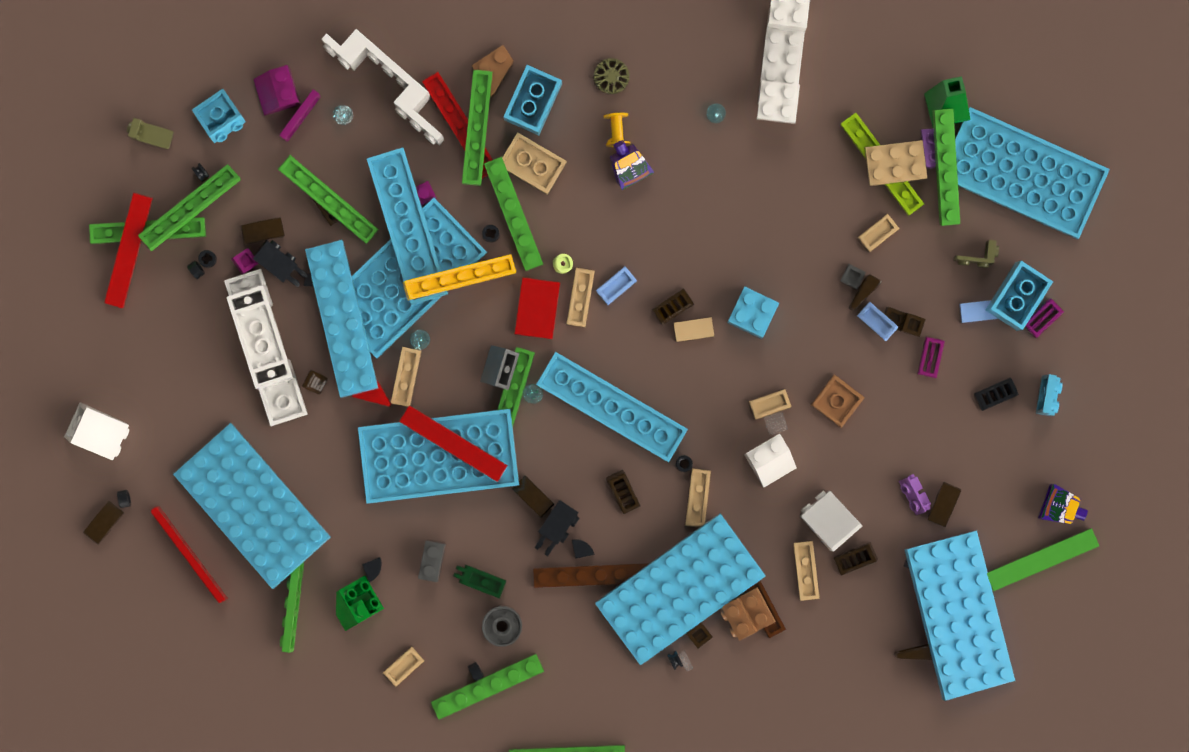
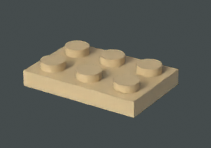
(533, 163)
(895, 163)

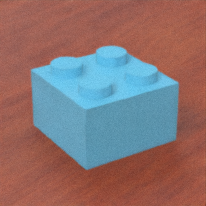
(753, 312)

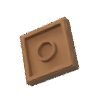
(837, 401)

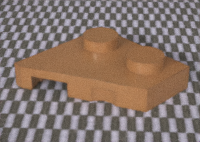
(499, 63)

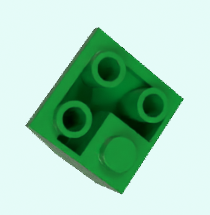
(949, 95)
(356, 603)

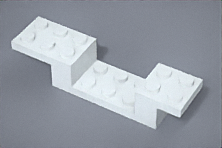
(782, 60)
(409, 102)
(263, 347)

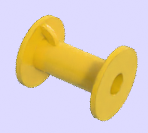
(616, 128)

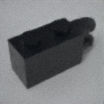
(277, 262)
(557, 525)

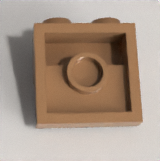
(747, 614)

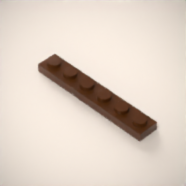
(584, 575)

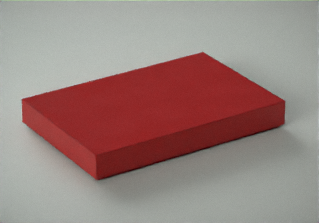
(537, 308)

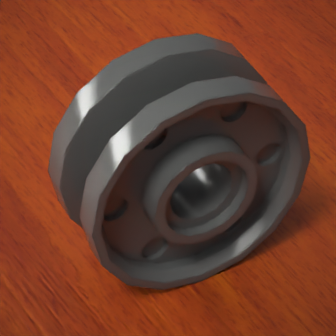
(490, 630)

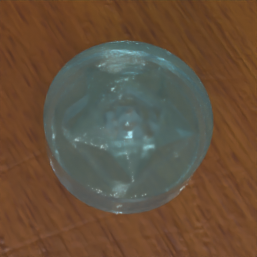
(716, 113)
(343, 114)
(420, 339)
(533, 393)

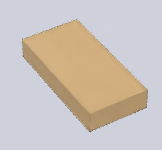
(878, 233)
(693, 329)
(770, 404)
(403, 666)

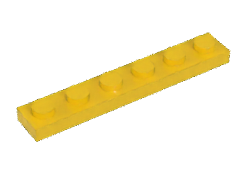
(459, 277)

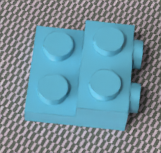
(219, 116)
(1048, 394)

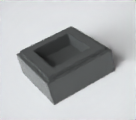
(852, 276)

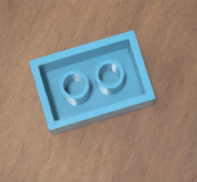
(532, 100)
(1019, 295)

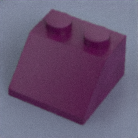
(277, 90)

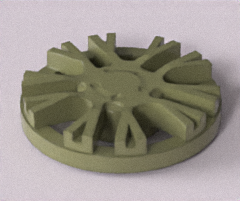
(611, 76)

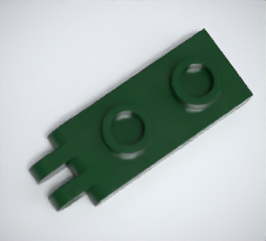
(480, 580)

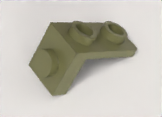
(149, 134)
(991, 252)

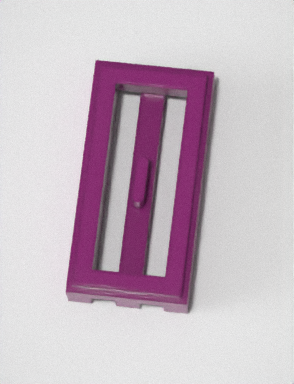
(1031, 328)
(941, 345)

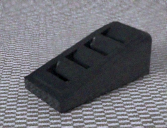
(1011, 386)

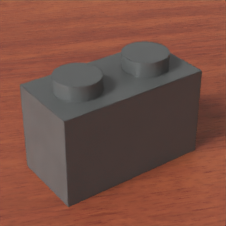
(499, 367)
(432, 561)

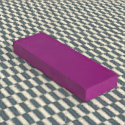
(300, 115)

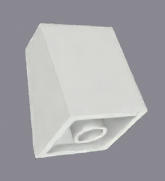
(96, 431)
(771, 460)
(830, 520)

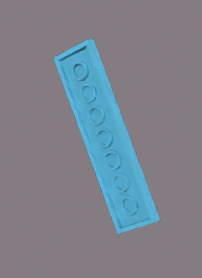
(404, 217)
(341, 318)
(612, 407)

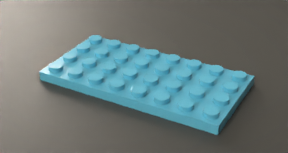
(1027, 173)
(379, 281)
(408, 466)
(252, 505)
(680, 589)
(959, 615)

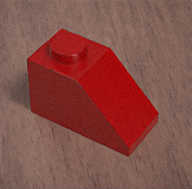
(376, 396)

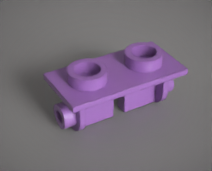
(929, 147)
(918, 502)

